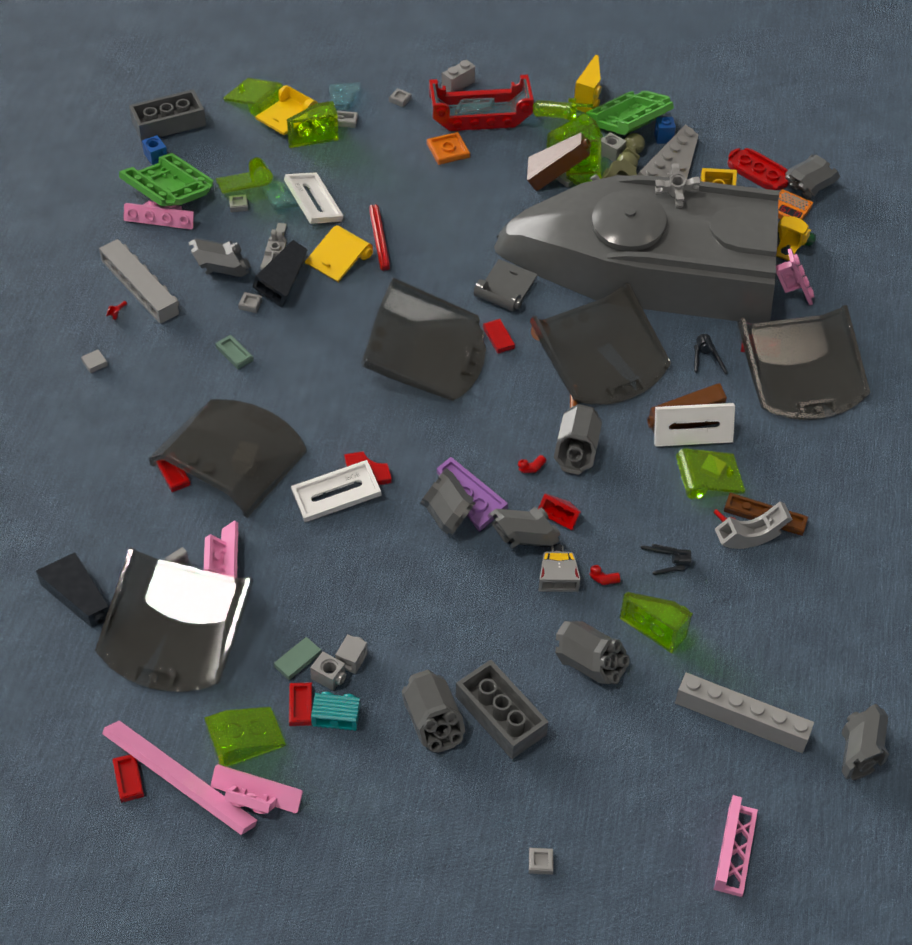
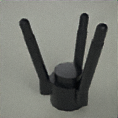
(705, 345)
(679, 557)

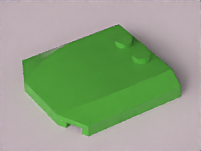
(630, 111)
(169, 181)

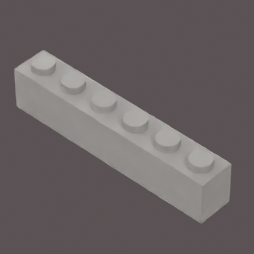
(139, 281)
(744, 712)

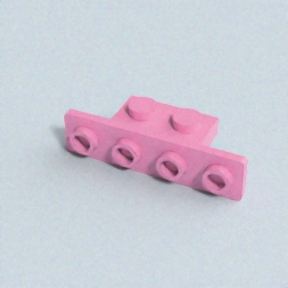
(159, 215)
(792, 277)
(222, 553)
(255, 792)

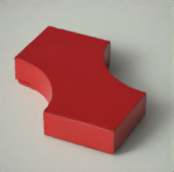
(379, 470)

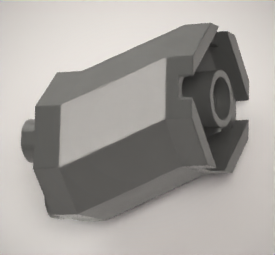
(811, 175)
(220, 257)
(578, 439)
(447, 502)
(525, 527)
(591, 652)
(433, 711)
(864, 742)

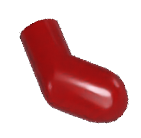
(533, 467)
(602, 578)

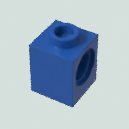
(664, 129)
(153, 149)

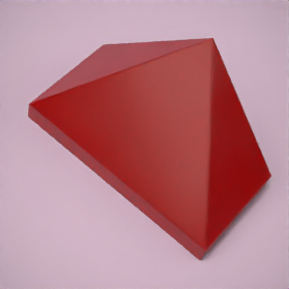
(560, 510)

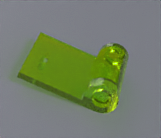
(256, 93)
(558, 109)
(258, 176)
(708, 471)

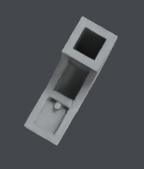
(753, 532)

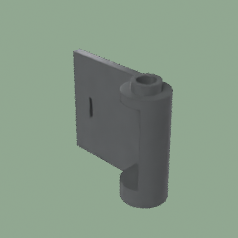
(505, 285)

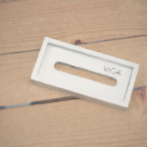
(330, 210)
(667, 415)
(334, 480)

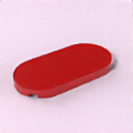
(758, 168)

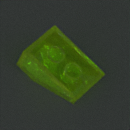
(313, 125)
(657, 619)
(243, 734)

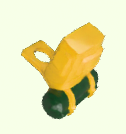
(793, 233)

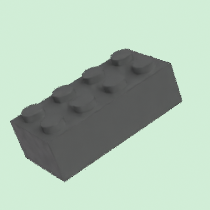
(167, 115)
(501, 709)

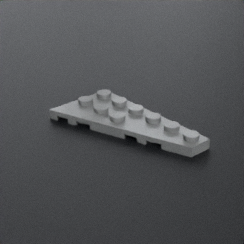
(677, 150)

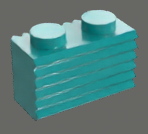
(335, 711)

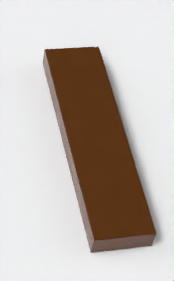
(752, 509)

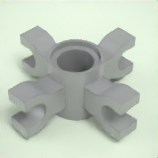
(674, 190)

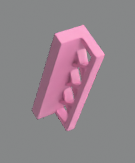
(727, 847)

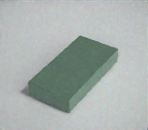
(234, 352)
(297, 658)

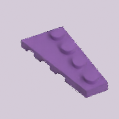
(484, 497)

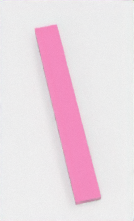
(179, 777)

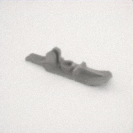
(276, 240)

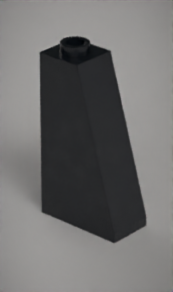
(280, 273)
(74, 588)

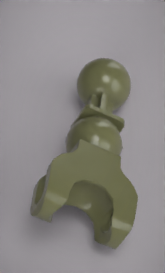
(628, 160)

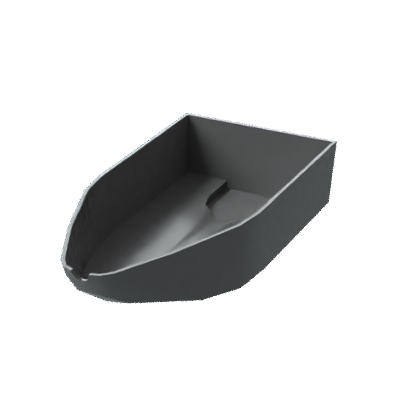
(707, 264)

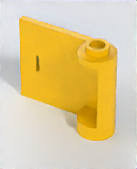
(289, 104)
(338, 253)

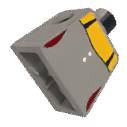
(559, 571)

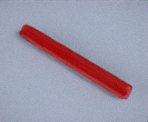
(379, 237)

